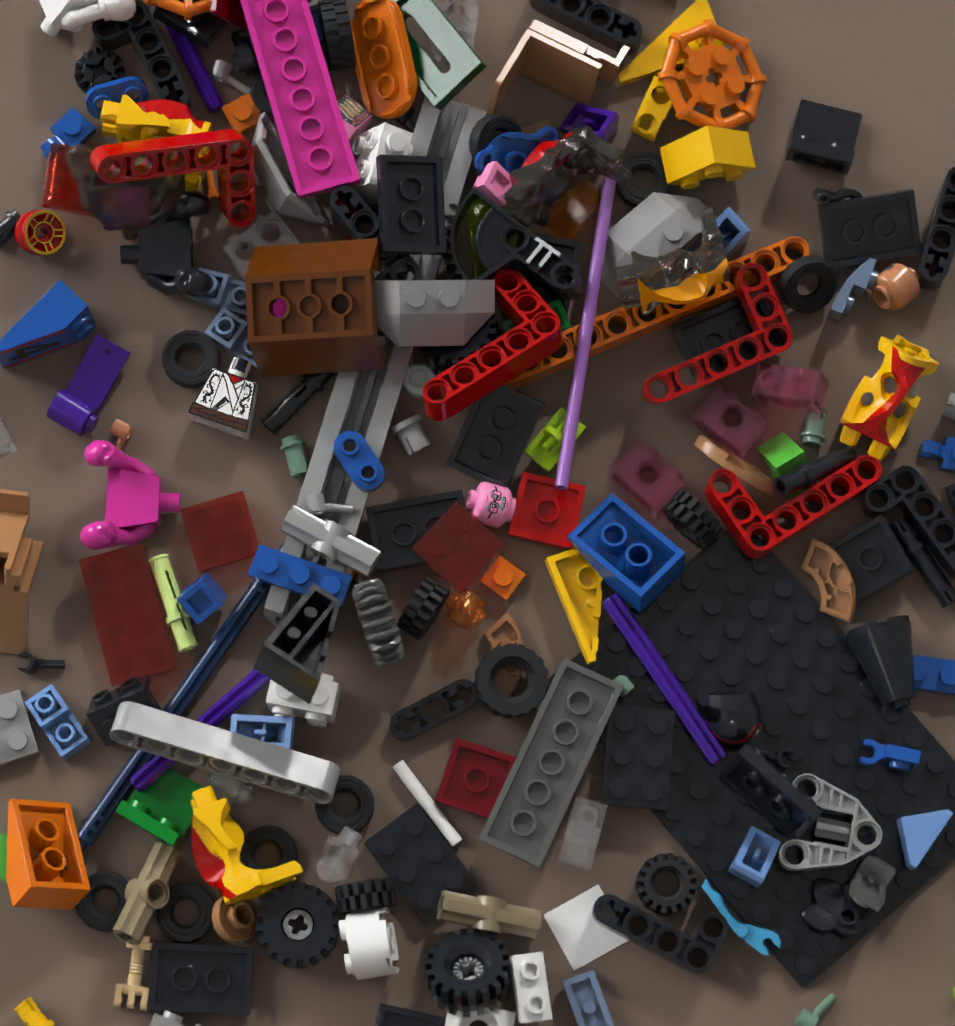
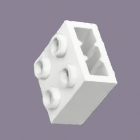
(377, 141)
(317, 713)

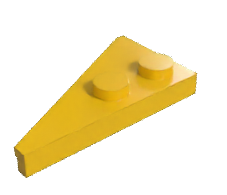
(651, 59)
(580, 595)

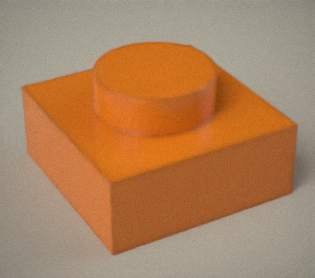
(242, 114)
(502, 578)

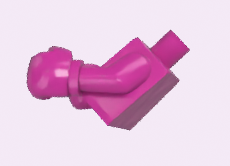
(132, 499)

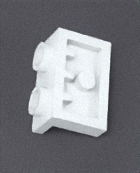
(530, 987)

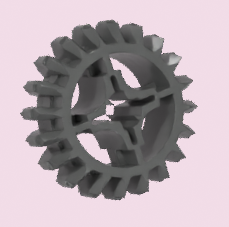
(378, 623)

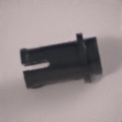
(7, 226)

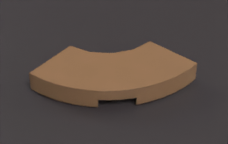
(732, 462)
(833, 578)
(501, 633)

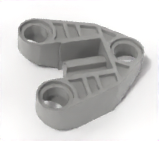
(823, 855)

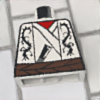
(227, 400)

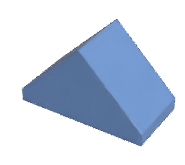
(733, 232)
(271, 729)
(919, 833)
(754, 857)

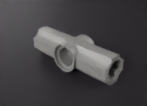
(330, 541)

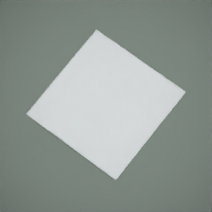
(579, 933)

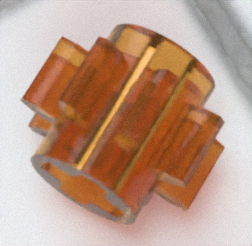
(465, 609)

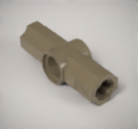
(146, 893)
(489, 914)

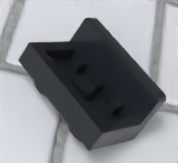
(105, 704)

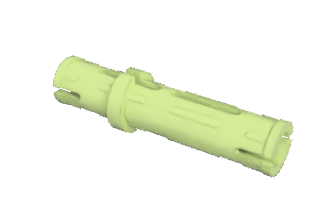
(176, 615)

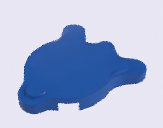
(513, 148)

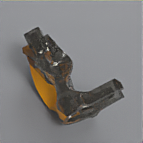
(663, 278)

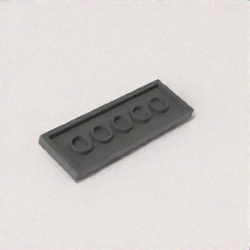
(551, 763)

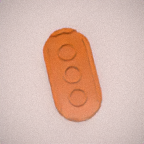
(383, 58)

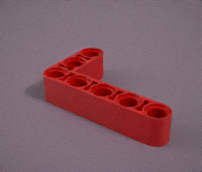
(187, 162)
(513, 297)
(730, 352)
(794, 510)

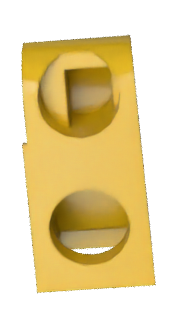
(653, 111)

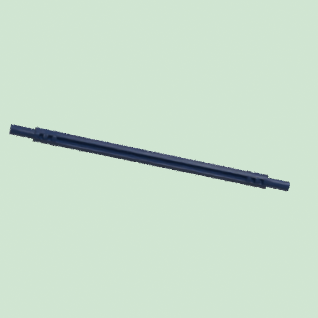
(176, 705)

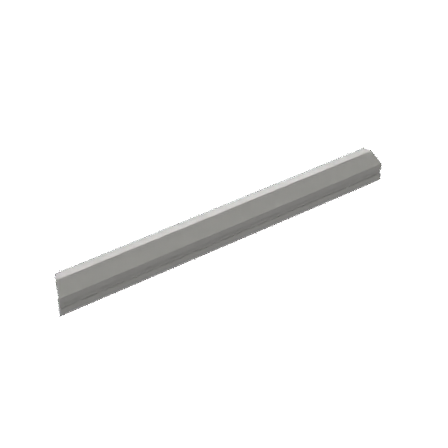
(369, 398)

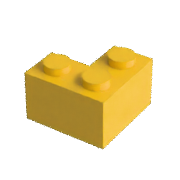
(709, 155)

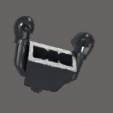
(167, 249)

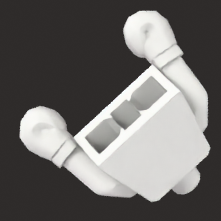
(74, 14)

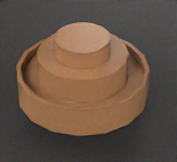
(234, 921)

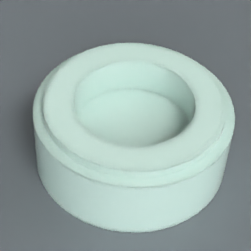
(416, 378)

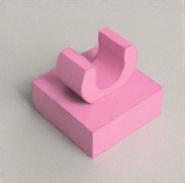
(494, 183)

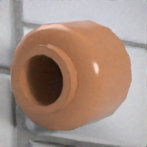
(896, 287)

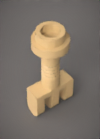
(133, 987)

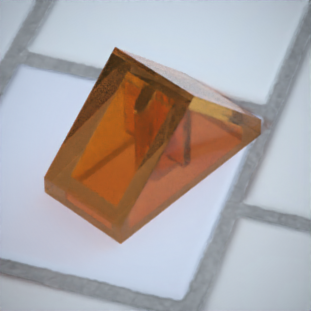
(574, 210)

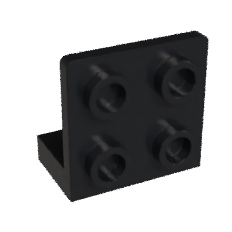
(824, 137)

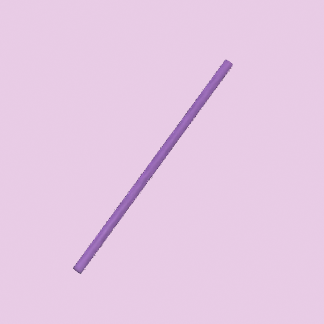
(585, 334)

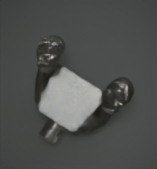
(117, 205)

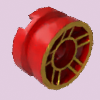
(50, 225)

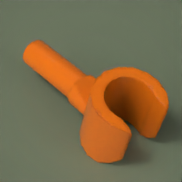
(212, 191)

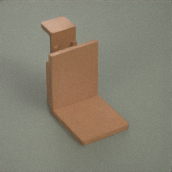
(556, 63)
(17, 569)

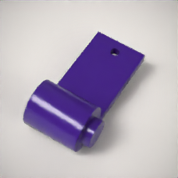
(90, 385)

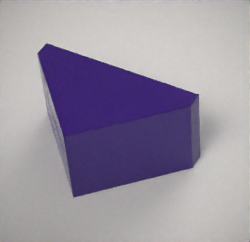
(601, 121)

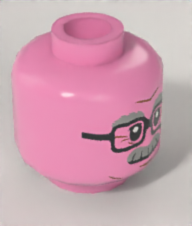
(491, 504)

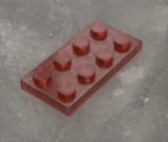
(127, 614)

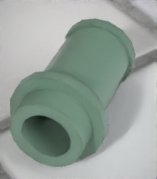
(814, 429)
(295, 455)

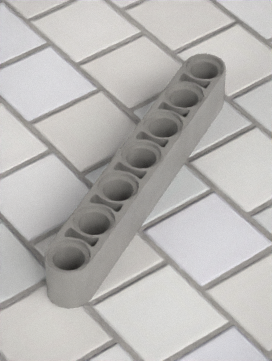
(225, 752)

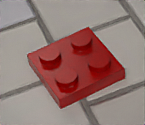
(546, 513)

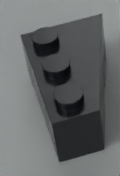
(300, 644)

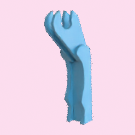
(751, 934)

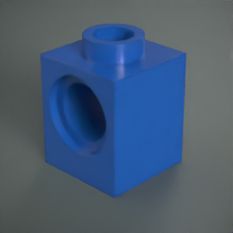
(202, 598)

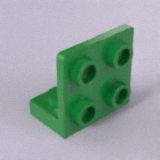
(163, 807)

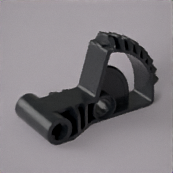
(496, 255)

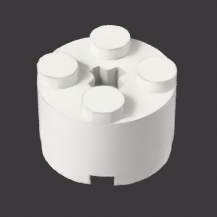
(370, 943)

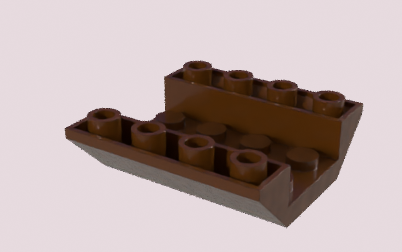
(312, 332)

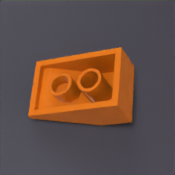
(36, 860)

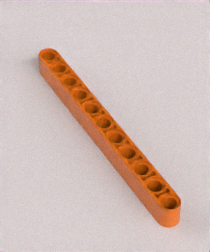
(663, 313)

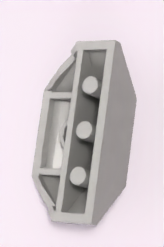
(273, 173)
(653, 230)
(433, 310)

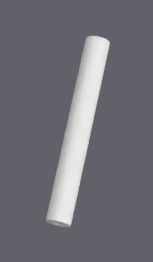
(427, 803)

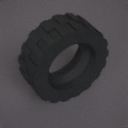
(337, 34)
(535, 673)

